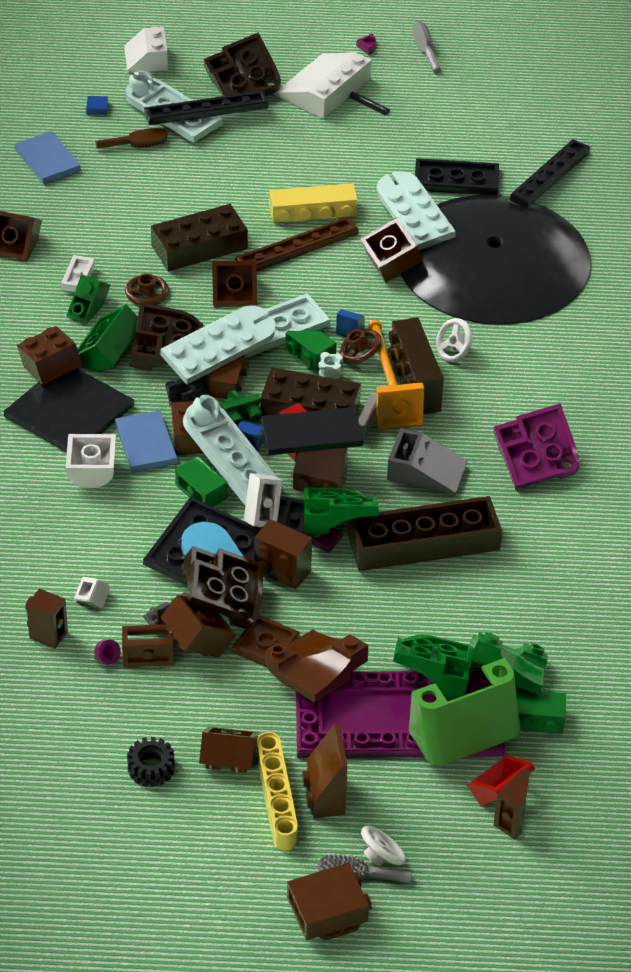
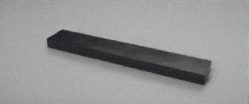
(206, 107)
(549, 173)

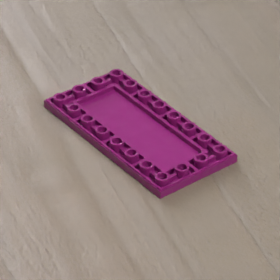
(373, 714)

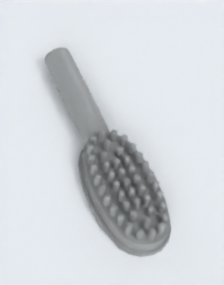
(423, 42)
(363, 869)

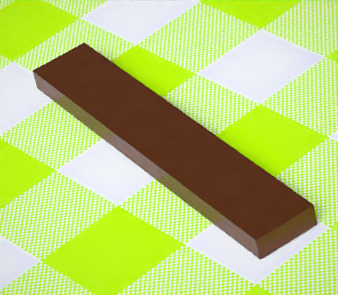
(301, 243)

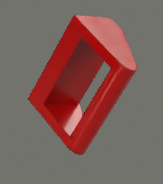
(496, 777)

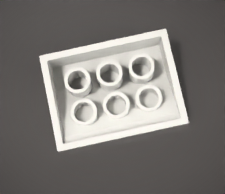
(327, 82)

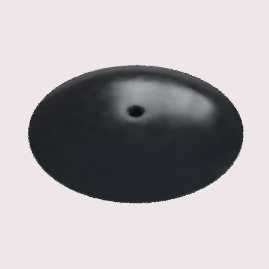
(502, 264)

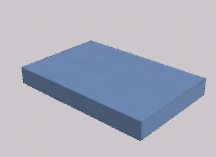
(47, 157)
(146, 441)

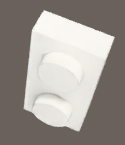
(77, 266)

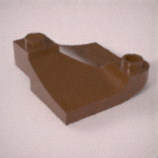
(316, 663)

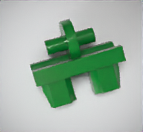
(239, 405)

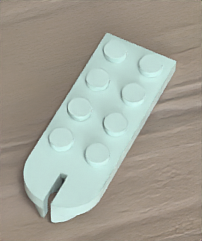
(149, 91)
(415, 209)
(293, 315)
(219, 342)
(224, 444)

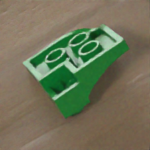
(333, 506)
(437, 659)
(527, 661)

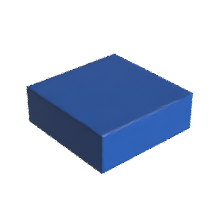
(97, 105)

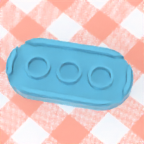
(208, 538)

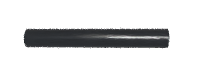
(369, 103)

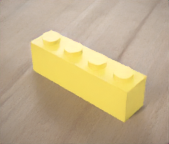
(313, 203)

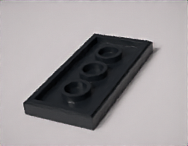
(458, 176)
(311, 431)

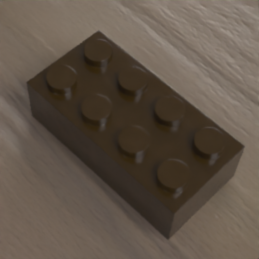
(199, 237)
(416, 361)
(311, 391)

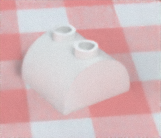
(90, 459)

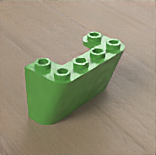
(468, 723)

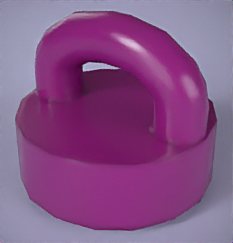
(107, 651)

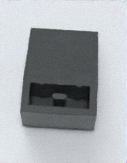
(424, 463)

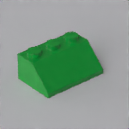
(108, 340)

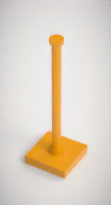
(396, 403)

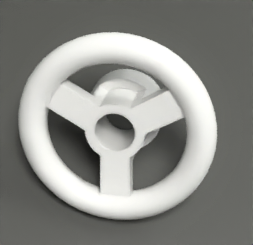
(457, 340)
(382, 847)

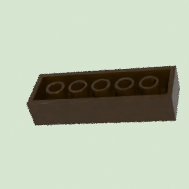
(425, 533)

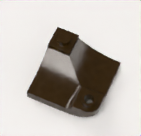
(243, 68)
(156, 329)
(225, 584)

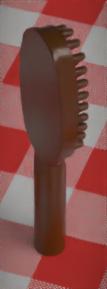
(138, 138)

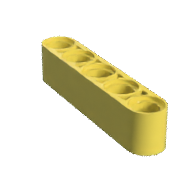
(277, 791)

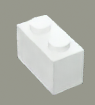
(262, 499)

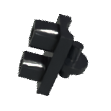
(180, 392)

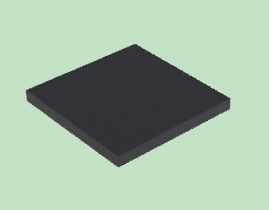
(68, 406)
(167, 554)

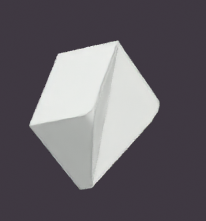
(92, 592)

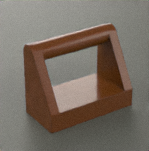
(149, 651)
(511, 805)

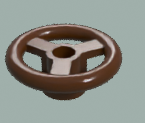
(146, 286)
(358, 343)

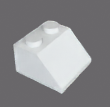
(147, 51)

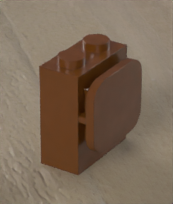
(329, 902)

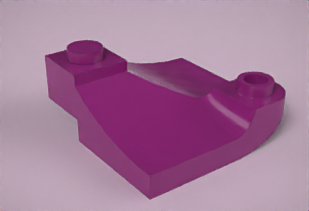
(537, 446)

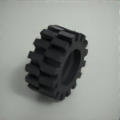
(154, 773)

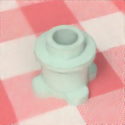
(330, 365)

